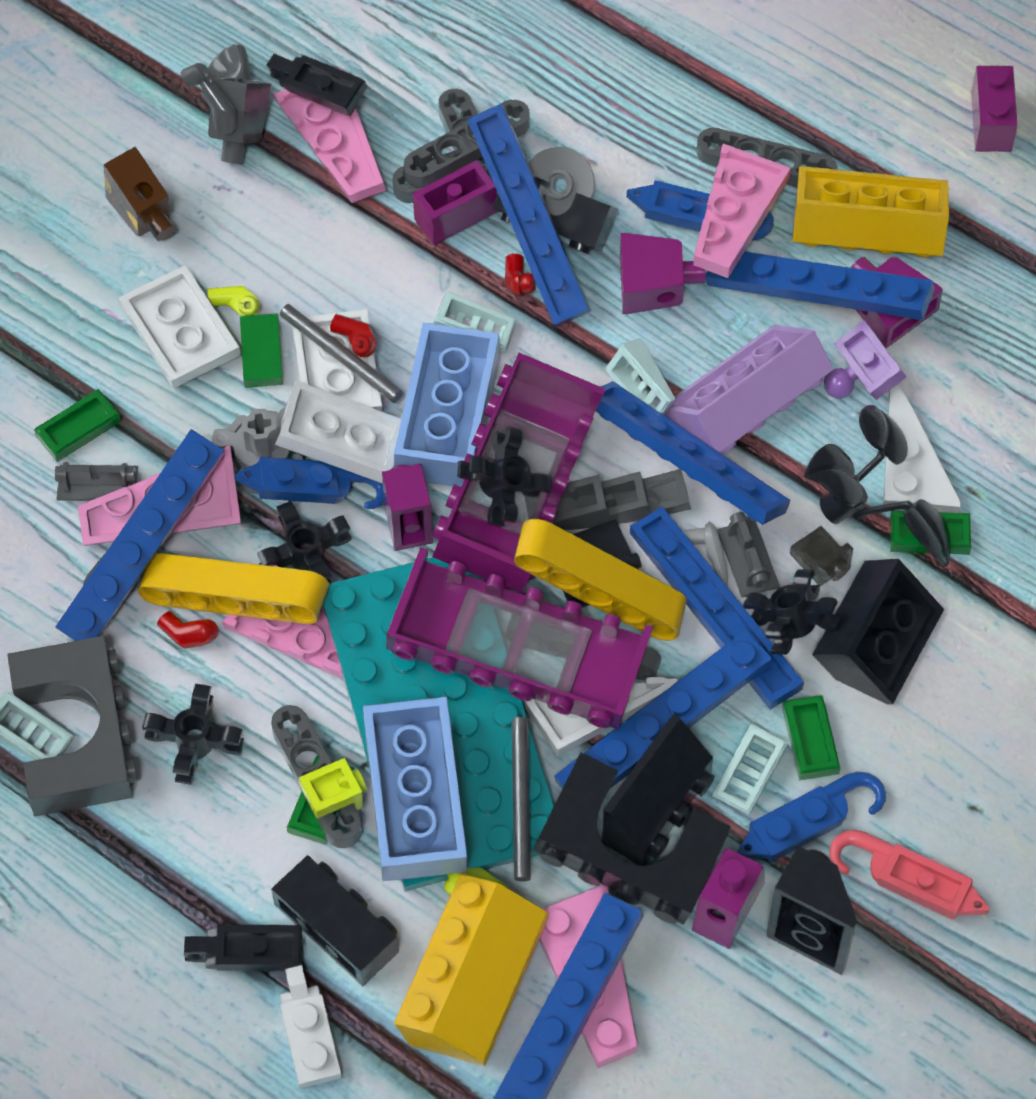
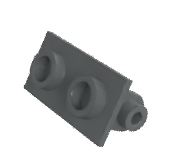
(92, 481)
(747, 556)

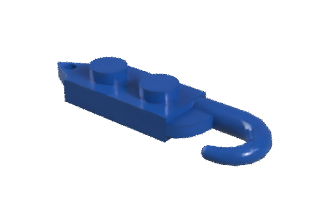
(680, 206)
(304, 481)
(807, 817)

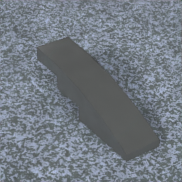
(624, 498)

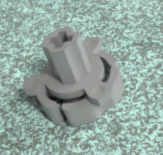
(253, 438)

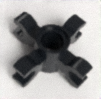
(504, 476)
(303, 532)
(793, 611)
(190, 749)

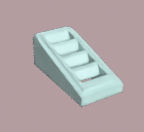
(465, 308)
(635, 361)
(11, 703)
(764, 740)

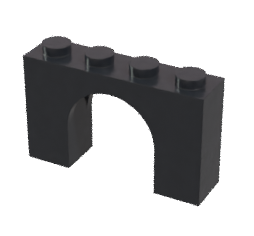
(574, 841)

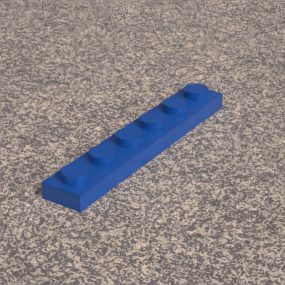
(528, 215)
(828, 285)
(691, 455)
(140, 538)
(711, 600)
(688, 699)
(571, 1000)

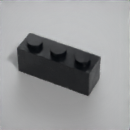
(336, 919)

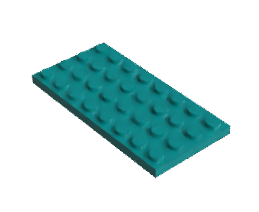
(479, 717)

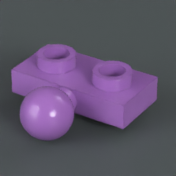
(867, 361)

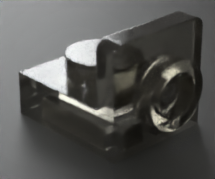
(823, 555)

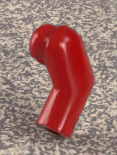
(515, 279)
(357, 331)
(190, 633)

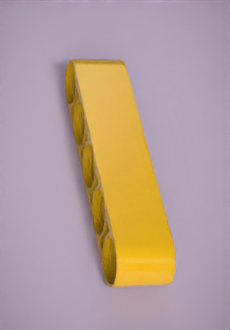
(599, 579)
(234, 588)

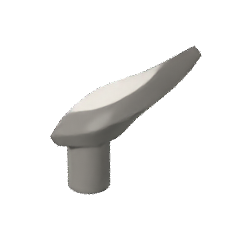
(710, 537)

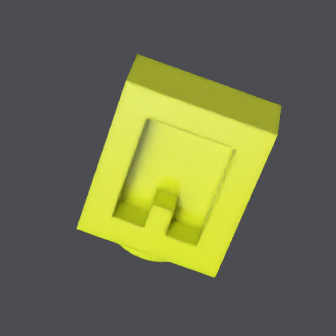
(333, 788)

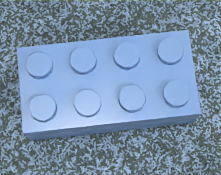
(446, 399)
(415, 789)

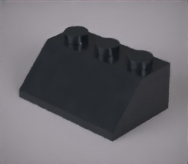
(881, 630)
(657, 794)
(813, 910)

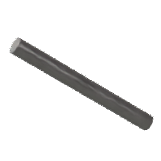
(341, 353)
(521, 803)

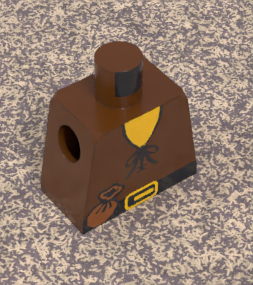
(138, 195)

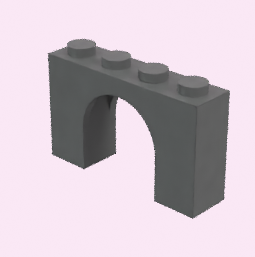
(100, 768)

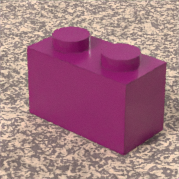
(994, 108)
(454, 202)
(407, 506)

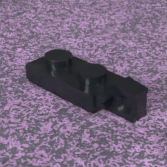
(318, 82)
(247, 947)

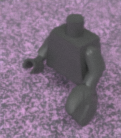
(235, 102)

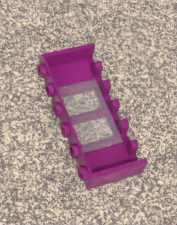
(554, 418)
(517, 642)

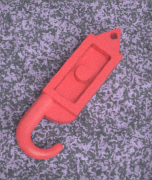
(913, 876)

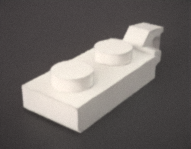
(308, 1032)

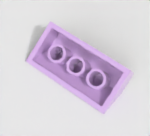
(751, 386)

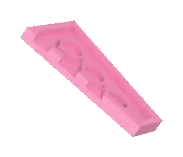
(337, 143)
(736, 207)
(214, 506)
(300, 641)
(610, 1027)

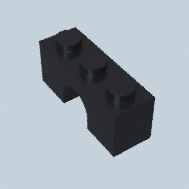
(584, 222)

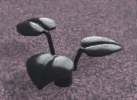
(846, 496)

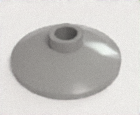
(565, 164)

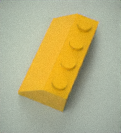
(871, 211)
(471, 971)

